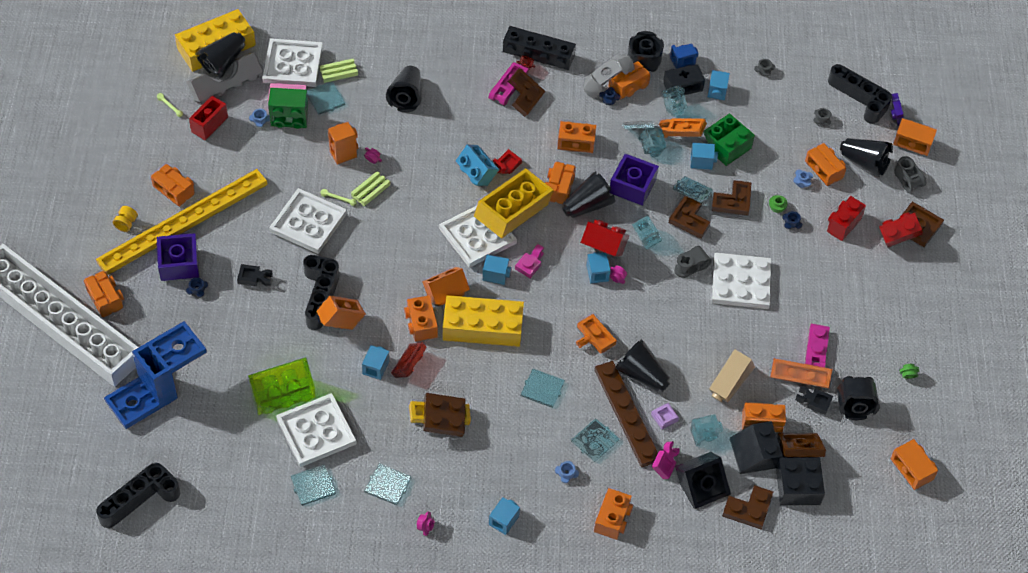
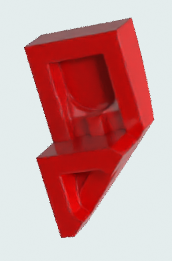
(507, 162)

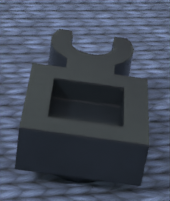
(251, 275)
(817, 401)

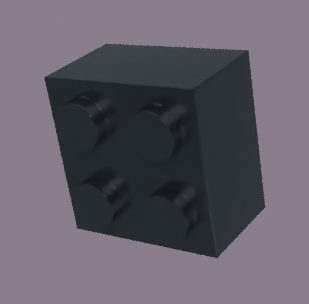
(800, 481)

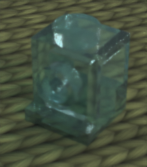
(670, 97)
(653, 141)
(647, 232)
(705, 429)

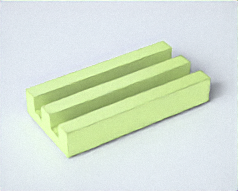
(338, 68)
(368, 186)

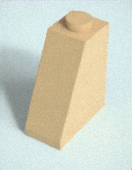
(731, 376)

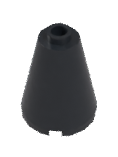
(221, 54)
(405, 90)
(868, 154)
(588, 197)
(644, 367)

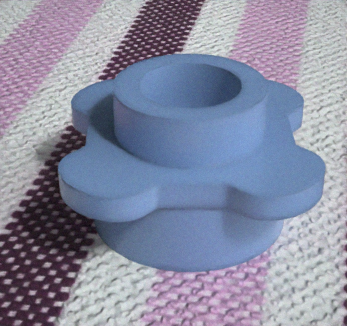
(259, 117)
(802, 178)
(566, 466)

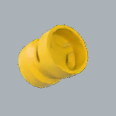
(125, 218)

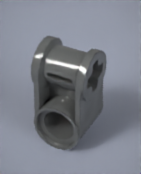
(909, 174)
(692, 262)

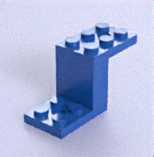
(155, 382)

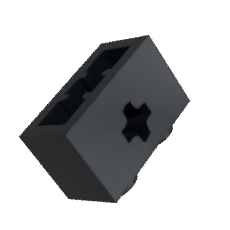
(686, 77)

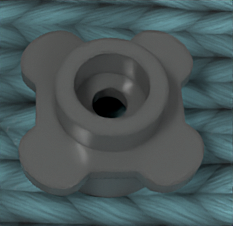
(765, 67)
(822, 116)

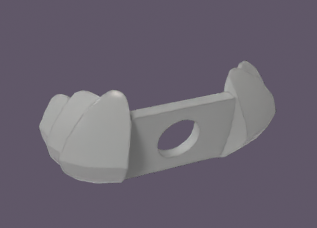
(595, 80)

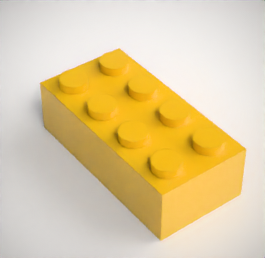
(199, 36)
(513, 203)
(483, 321)

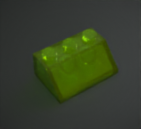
(281, 386)

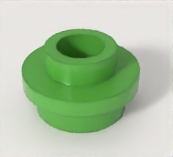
(780, 206)
(909, 371)

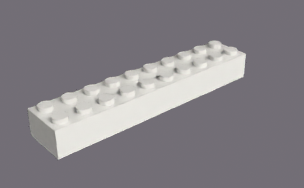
(65, 318)

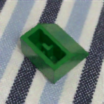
(288, 107)
(730, 138)

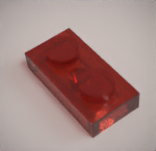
(408, 360)

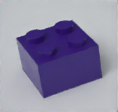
(633, 179)
(178, 257)

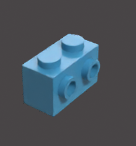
(477, 165)

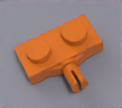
(595, 334)

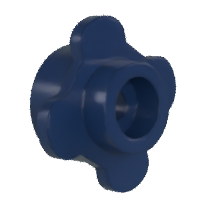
(609, 96)
(792, 216)
(197, 282)

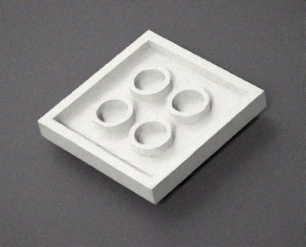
(292, 62)
(308, 220)
(473, 239)
(741, 280)
(316, 430)

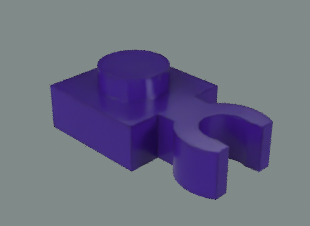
(897, 112)

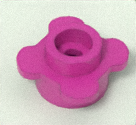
(372, 155)
(618, 274)
(425, 523)

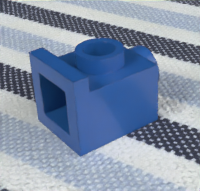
(683, 55)

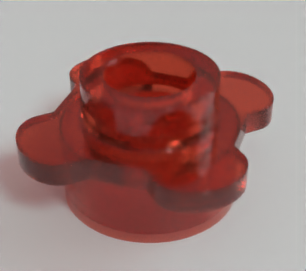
(526, 62)

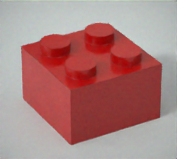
(604, 238)

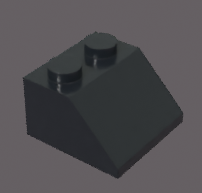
(756, 448)
(703, 479)

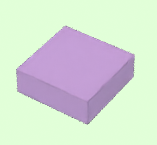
(665, 416)

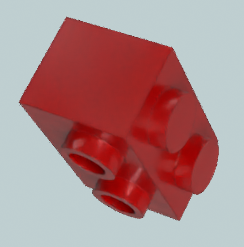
(208, 117)
(846, 218)
(900, 229)

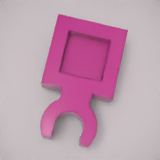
(664, 462)

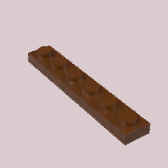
(626, 413)

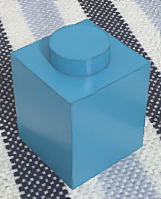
(718, 85)
(703, 156)
(598, 267)
(496, 269)
(375, 362)
(504, 515)

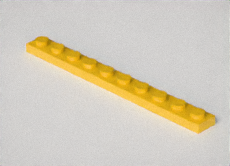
(182, 221)

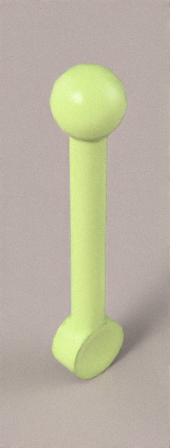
(160, 97)
(324, 193)

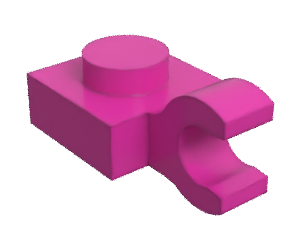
(530, 263)

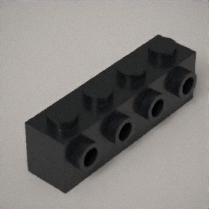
(539, 47)

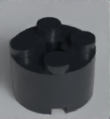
(646, 49)
(858, 397)

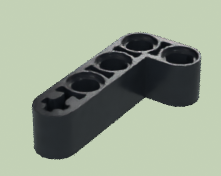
(862, 90)
(325, 273)
(111, 511)

